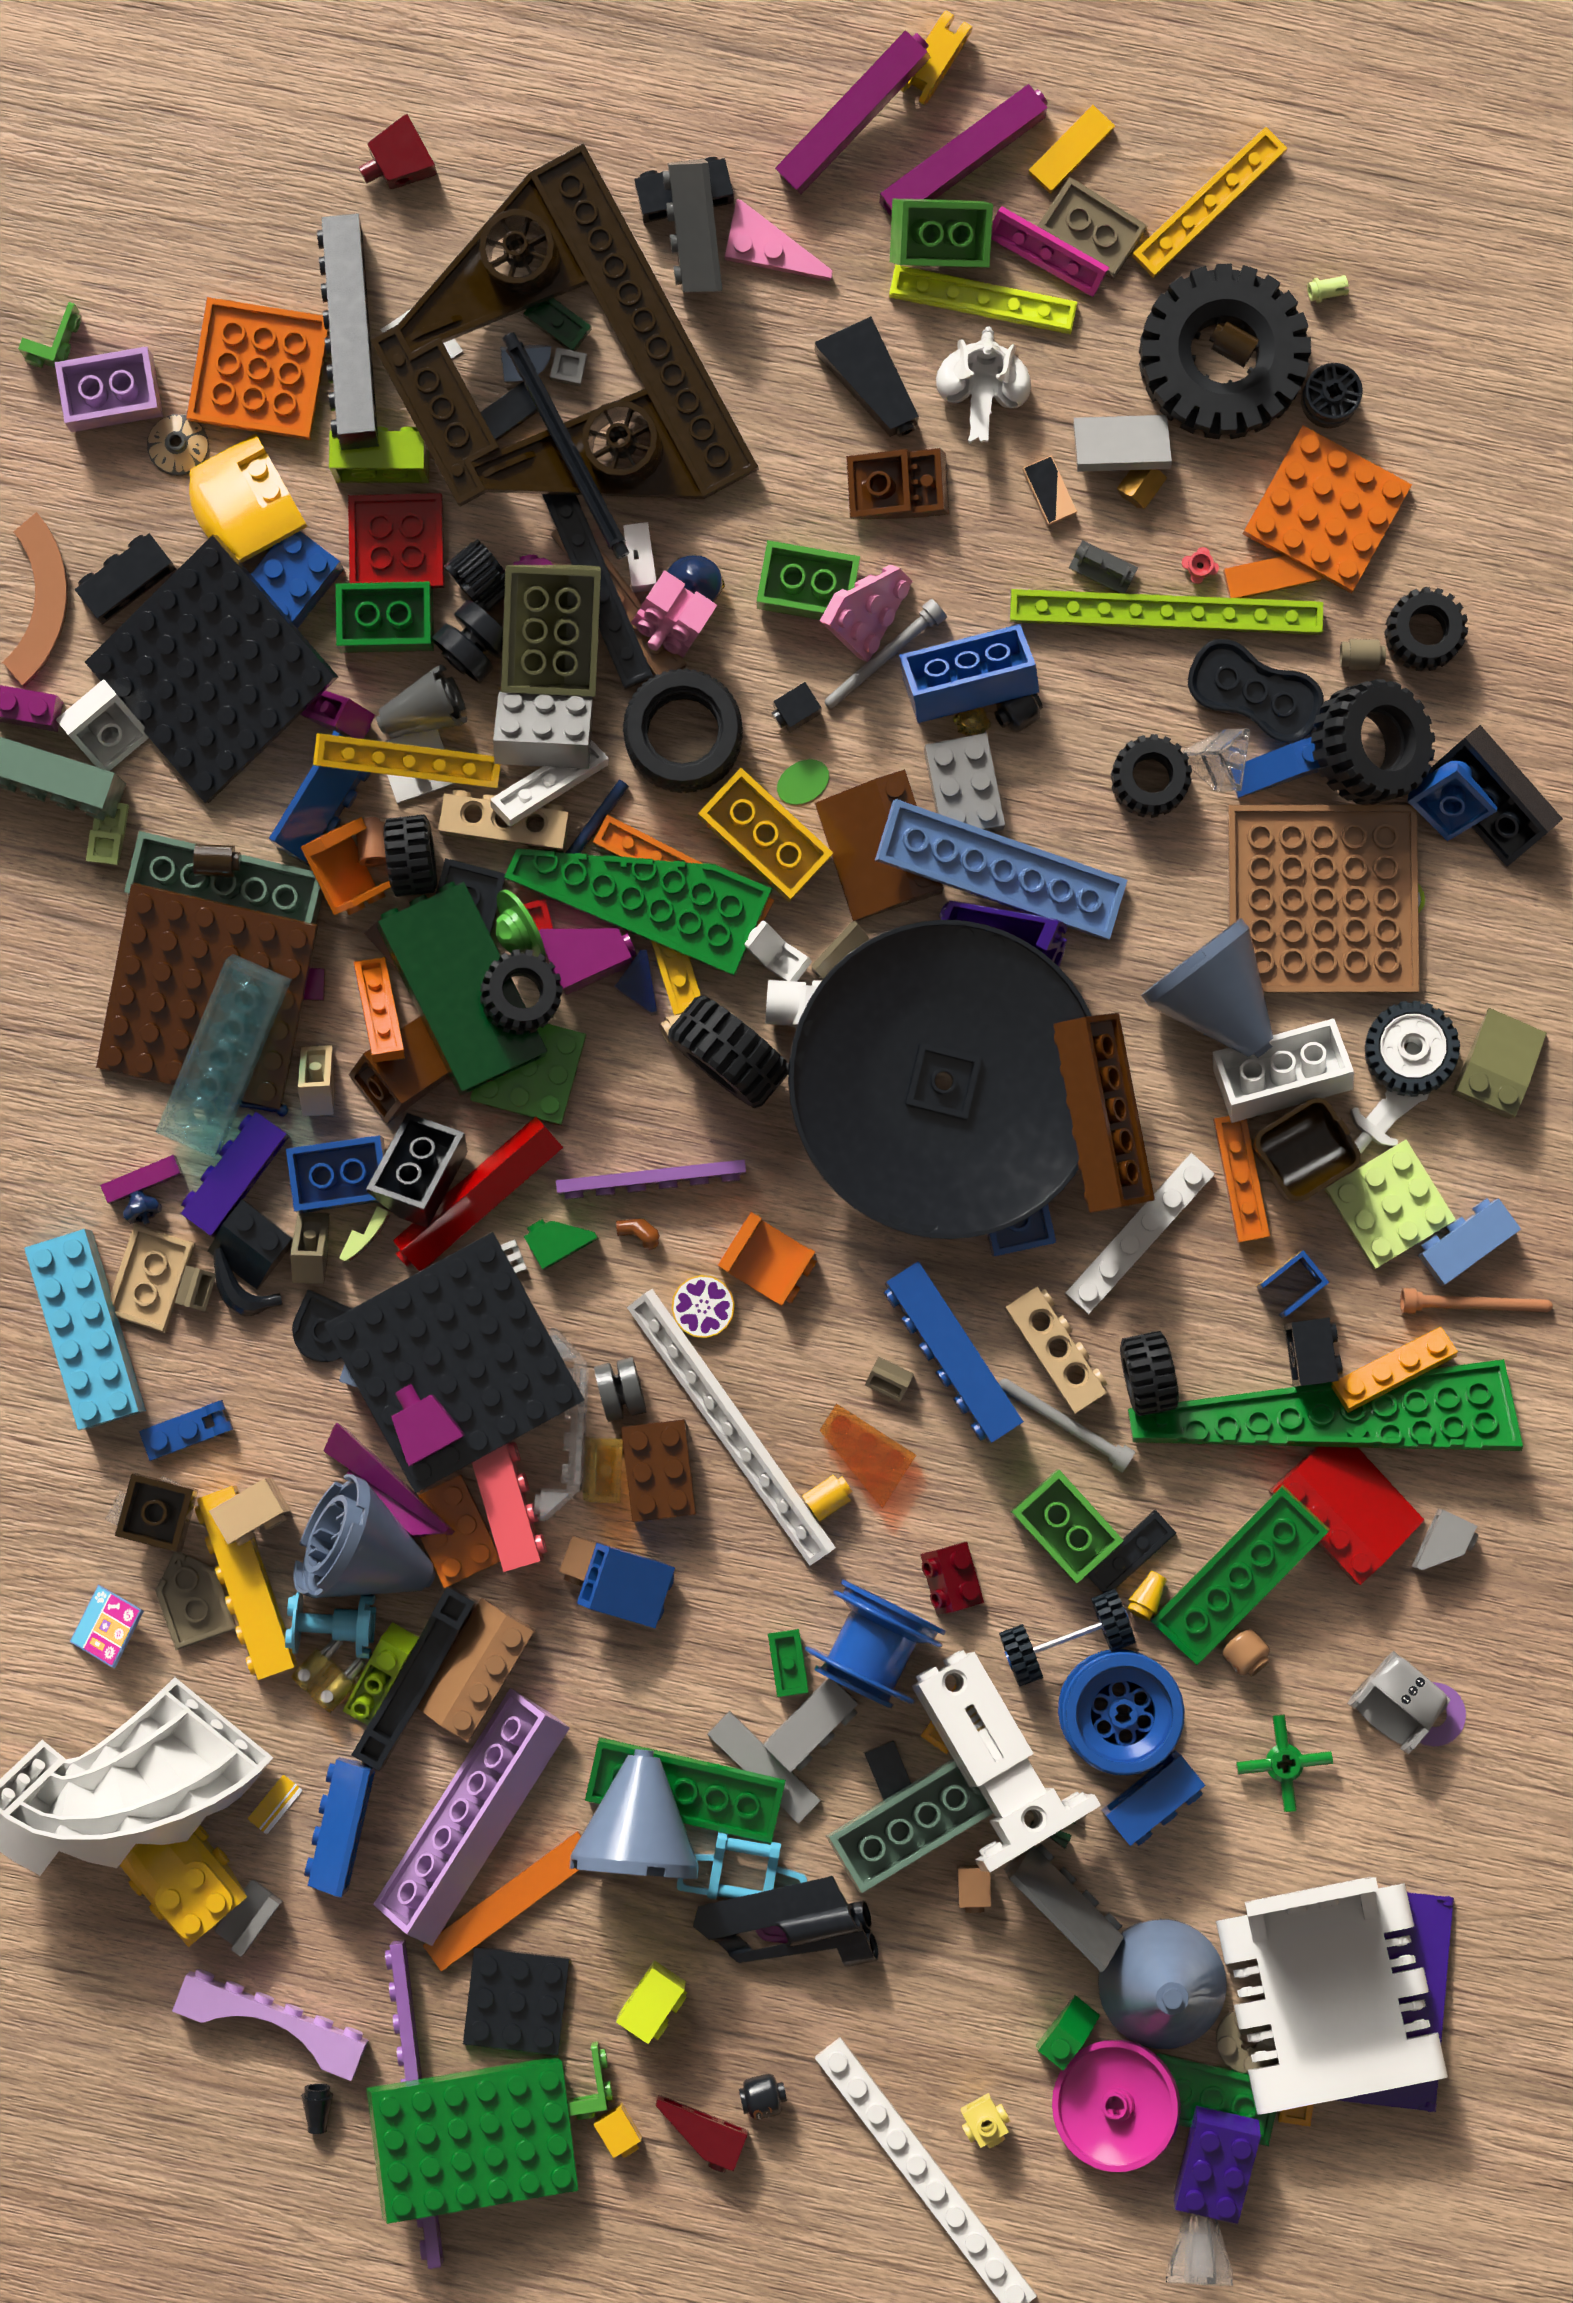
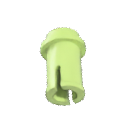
(1327, 288)

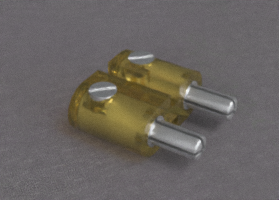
(324, 1679)

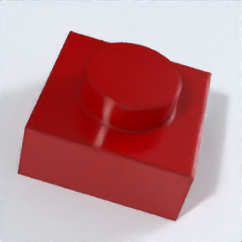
(540, 913)

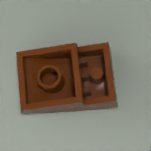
(898, 484)

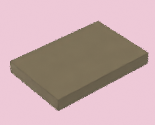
(1093, 225)

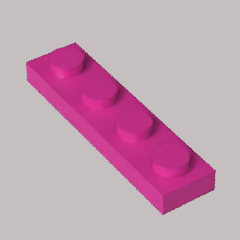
(1048, 251)

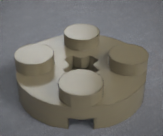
(1230, 2045)

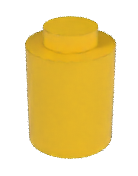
(828, 1497)

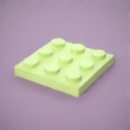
(1390, 1204)

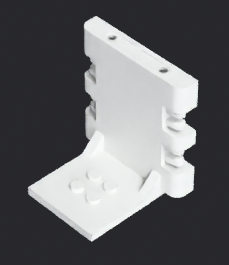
(1330, 1994)

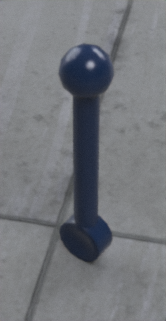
(281, 1112)

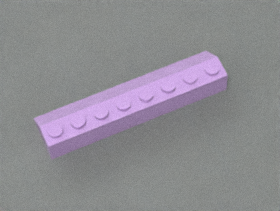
(470, 1817)

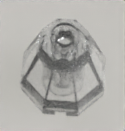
(1199, 2254)

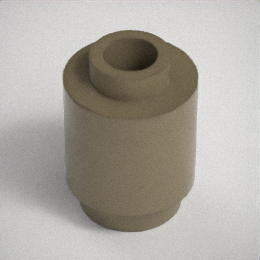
(1362, 654)

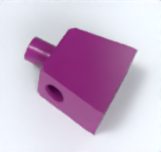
(423, 1425)

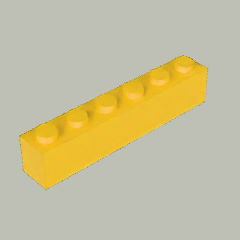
(249, 1593)

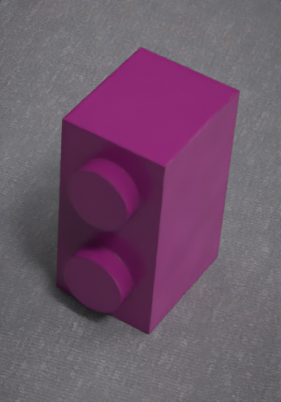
(29, 708)

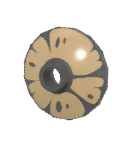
(184, 457)

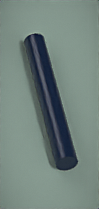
(598, 817)

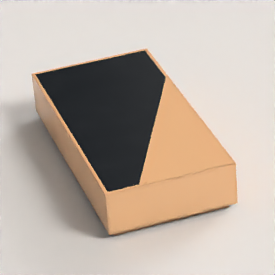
(1049, 490)

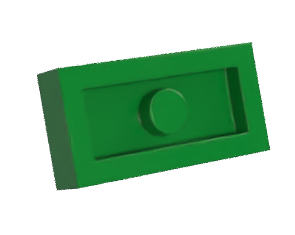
(788, 1662)

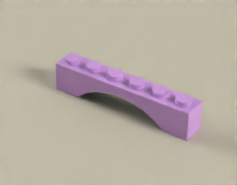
(333, 2048)

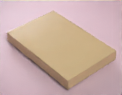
(150, 1277)

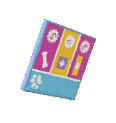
(106, 1626)

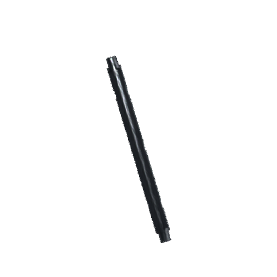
(565, 445)

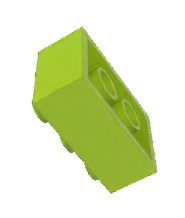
(398, 459)

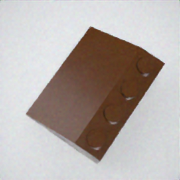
(853, 830)

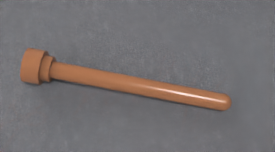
(1414, 1301)

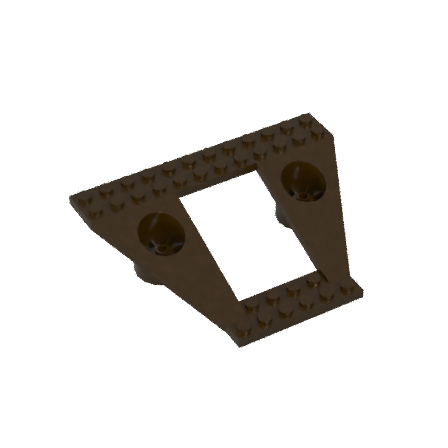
(567, 205)

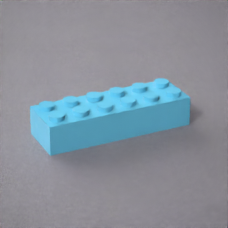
(84, 1329)

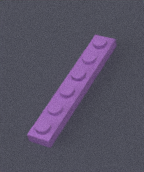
(637, 1181)

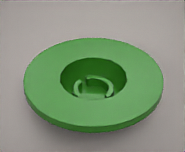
(516, 927)

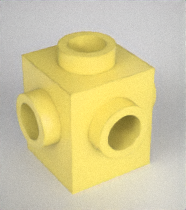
(980, 2111)

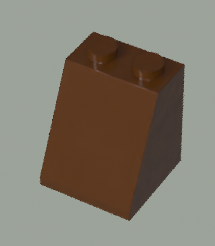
(400, 1083)

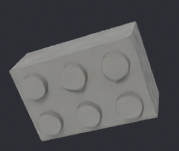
(543, 730)
(965, 781)

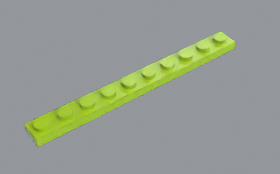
(1166, 611)

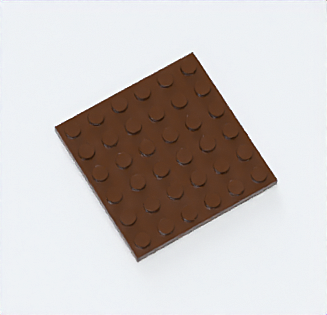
(169, 969)

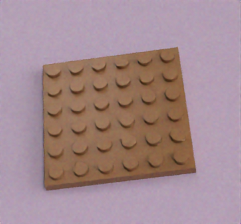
(1327, 895)

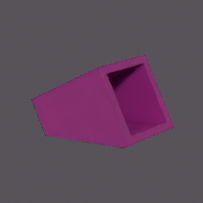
(586, 954)

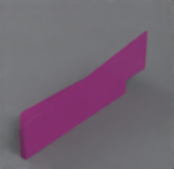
(395, 1494)

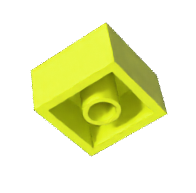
(651, 2002)

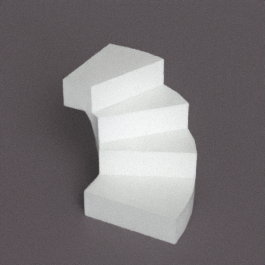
(135, 1787)

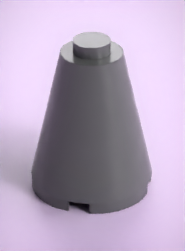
(424, 706)

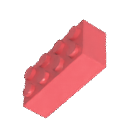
(508, 1509)

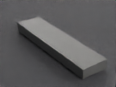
(754, 1757)

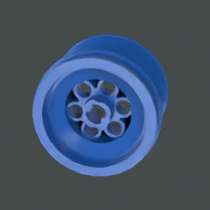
(874, 1645)
(1095, 1679)

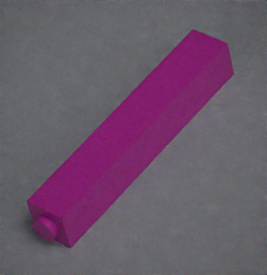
(854, 111)
(970, 148)

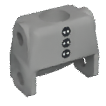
(1399, 1701)

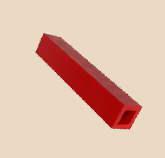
(478, 1194)

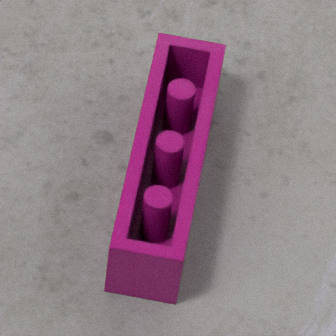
(141, 1179)

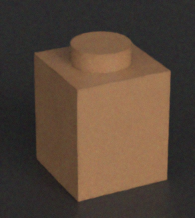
(577, 1560)
(973, 1888)

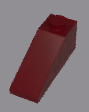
(710, 2136)

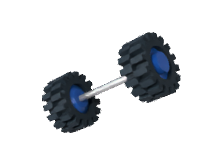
(1112, 1621)

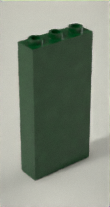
(442, 959)

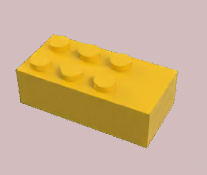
(764, 834)

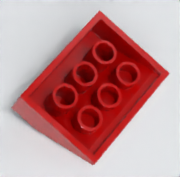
(1356, 1503)

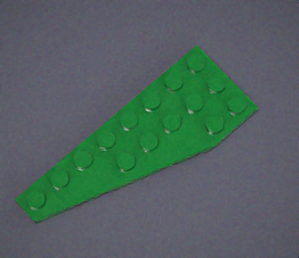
(675, 904)

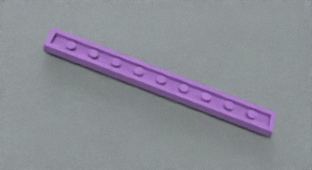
(408, 2056)

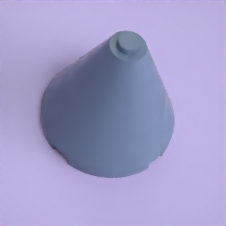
(1219, 993)
(358, 1547)
(637, 1826)
(1163, 1984)

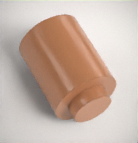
(371, 843)

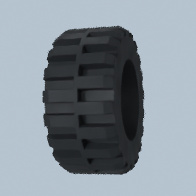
(1405, 738)
(728, 1051)

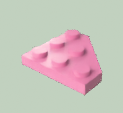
(866, 611)

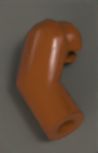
(642, 1229)

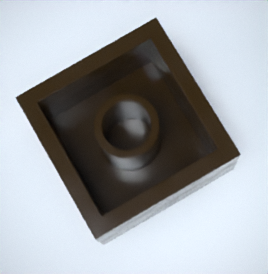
(156, 1512)

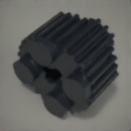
(478, 575)

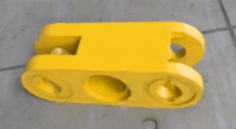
(943, 50)

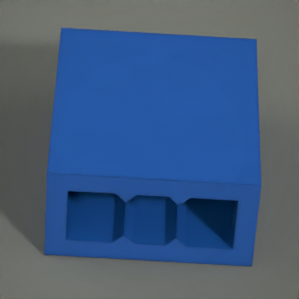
(626, 1585)

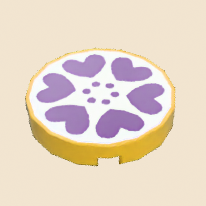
(703, 1306)

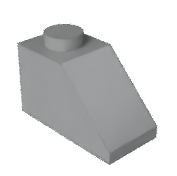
(1445, 1540)

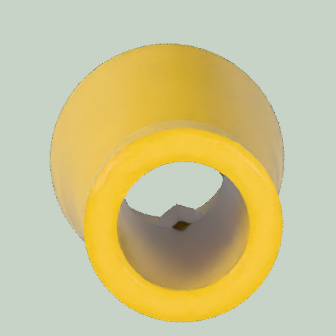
(1147, 1597)

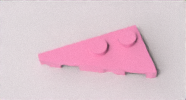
(763, 245)

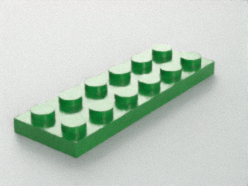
(1240, 1575)
(704, 1791)

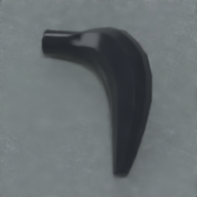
(234, 1295)

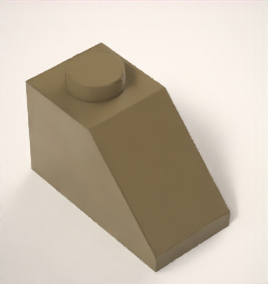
(310, 1248)

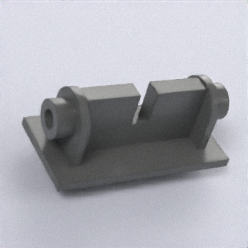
(1103, 567)

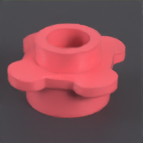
(1201, 556)

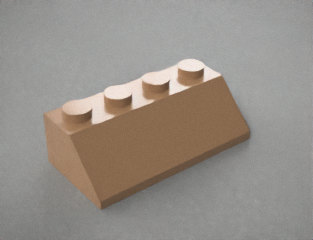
(475, 1669)

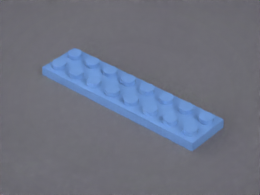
(1000, 869)

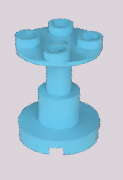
(343, 1625)

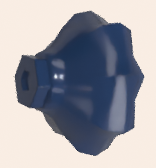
(141, 1208)

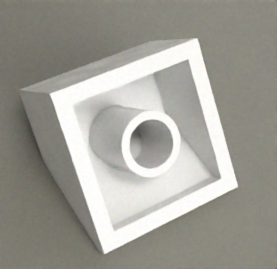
(103, 727)

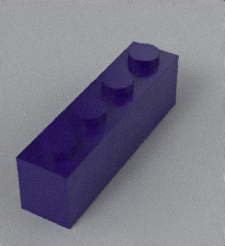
(234, 1174)

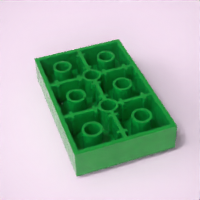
(472, 2139)

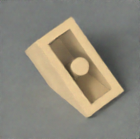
(316, 1081)

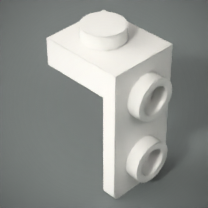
(776, 953)

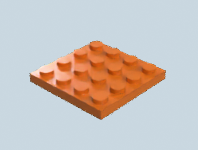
(258, 369)
(1327, 509)

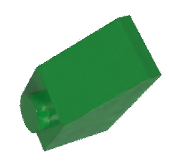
(556, 1241)
(1068, 2032)

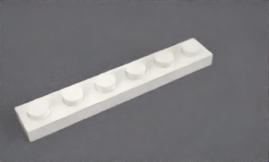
(1139, 1233)

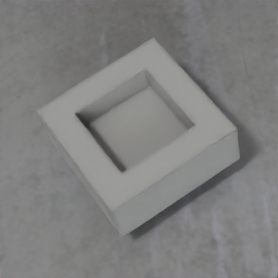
(568, 367)

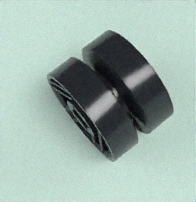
(1347, 392)

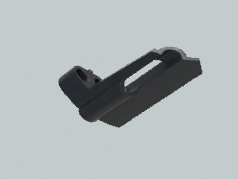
(808, 1913)

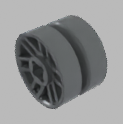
(620, 1389)

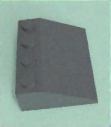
(1065, 1905)

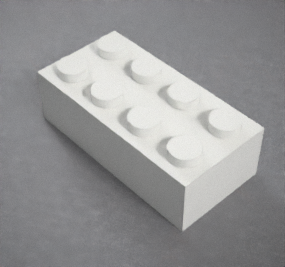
(1297, 1068)

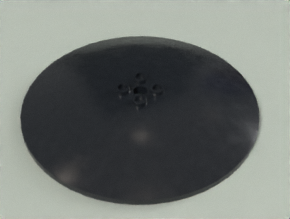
(867, 1067)

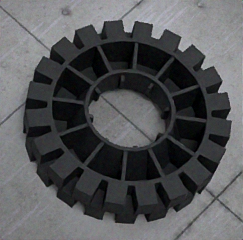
(1246, 303)

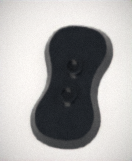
(1233, 680)

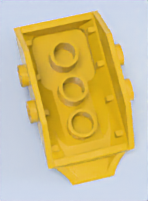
(185, 1883)

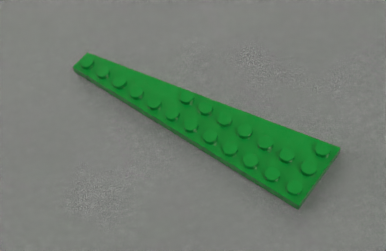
(1438, 1410)

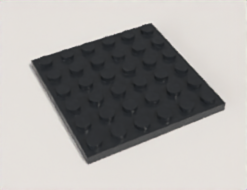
(211, 668)
(467, 1340)

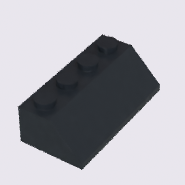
(1522, 810)

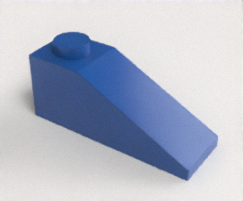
(1279, 767)

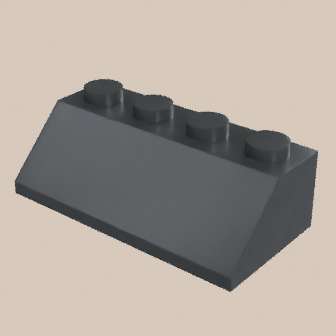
(694, 226)

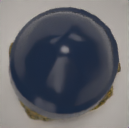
(698, 575)

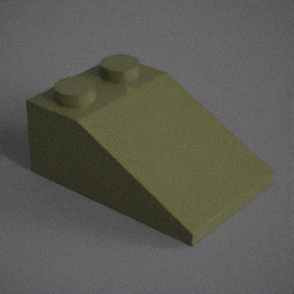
(1500, 1064)

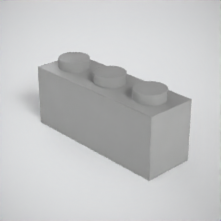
(811, 1725)

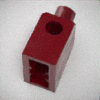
(398, 156)

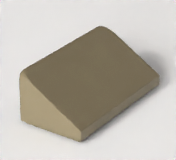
(845, 943)

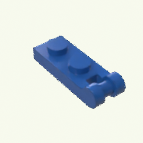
(184, 1431)

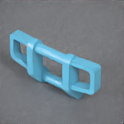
(742, 1846)

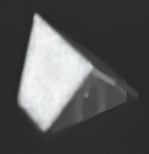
(1221, 759)

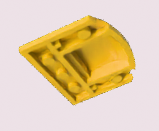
(243, 500)

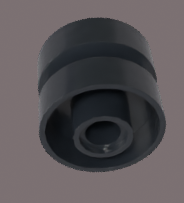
(466, 648)

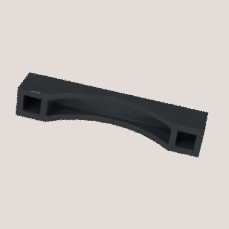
(415, 1678)

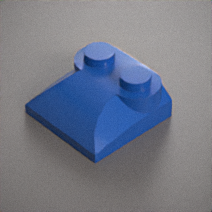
(1451, 799)

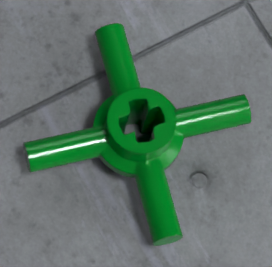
(1293, 1770)

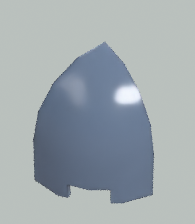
(538, 354)

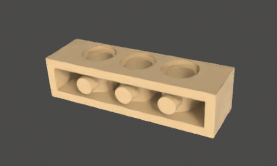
(454, 824)
(1075, 1395)

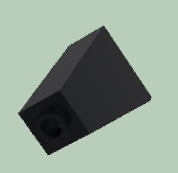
(867, 371)

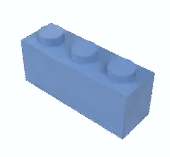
(1468, 1240)

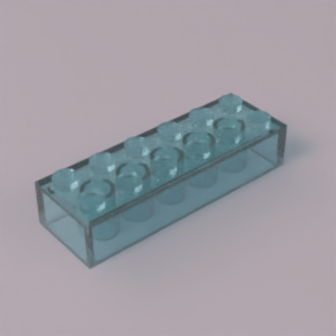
(223, 1055)

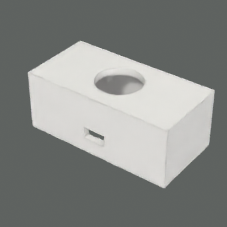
(639, 545)

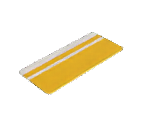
(275, 1804)

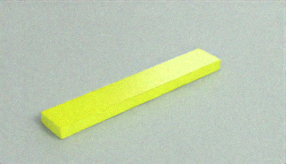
(983, 299)

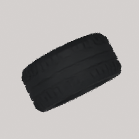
(676, 686)

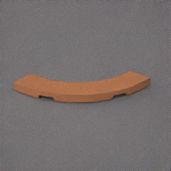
(49, 602)

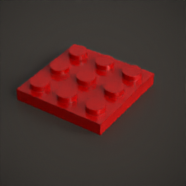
(396, 538)

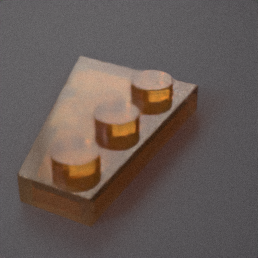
(867, 1452)

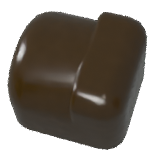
(1306, 1150)

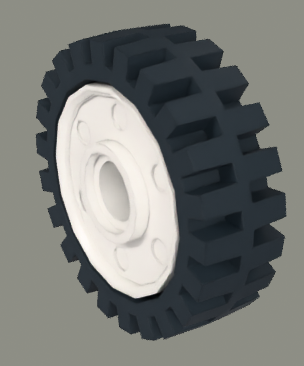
(1416, 1025)

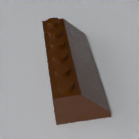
(1103, 1112)

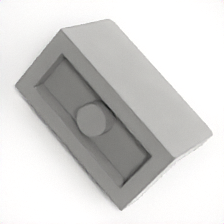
(248, 1918)

